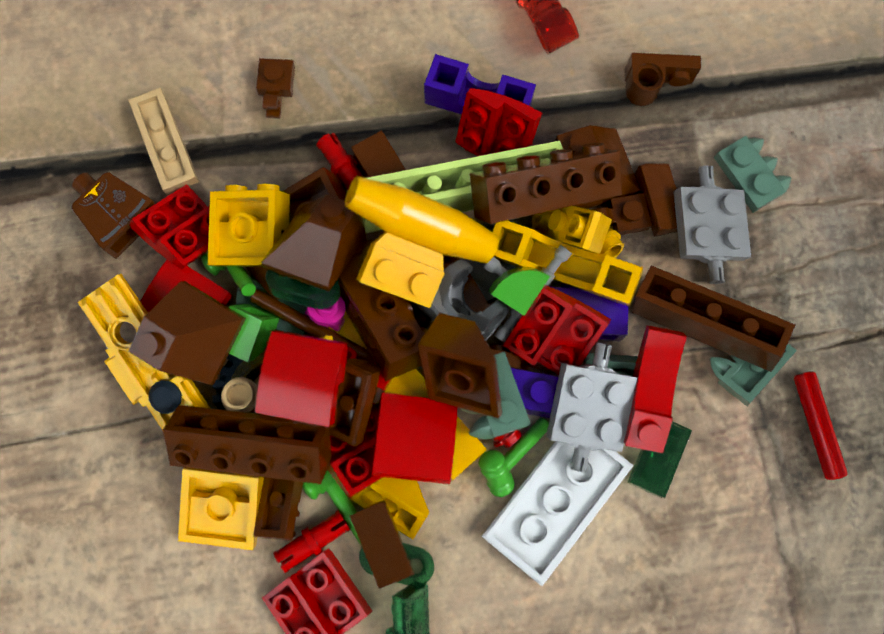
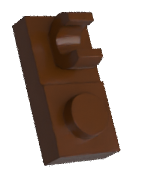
(278, 509)

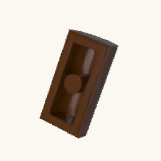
(355, 401)

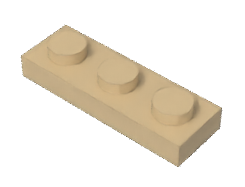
(163, 140)

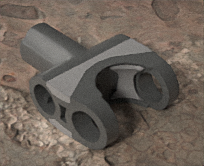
(450, 301)

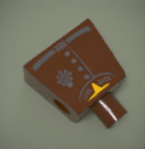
(107, 209)

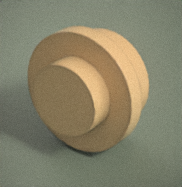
(239, 395)

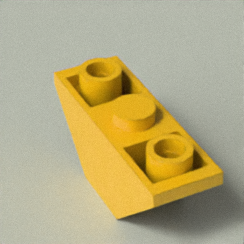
(574, 227)

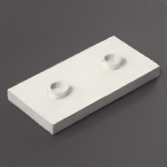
(554, 508)

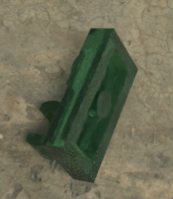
(656, 470)
(410, 610)

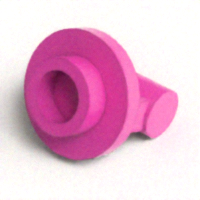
(331, 317)

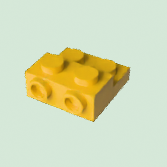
(245, 224)
(219, 508)

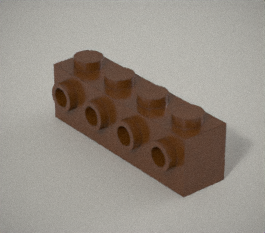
(545, 183)
(713, 318)
(381, 320)
(247, 444)

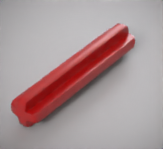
(820, 426)

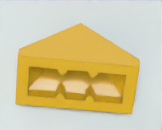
(402, 499)

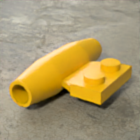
(416, 236)

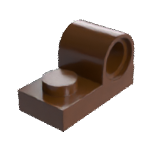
(657, 70)

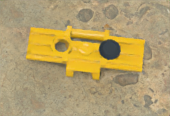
(143, 384)

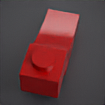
(655, 388)

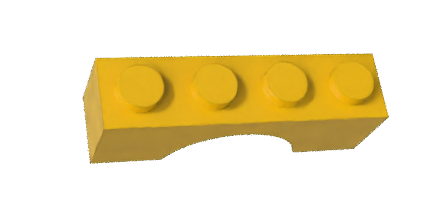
(583, 270)

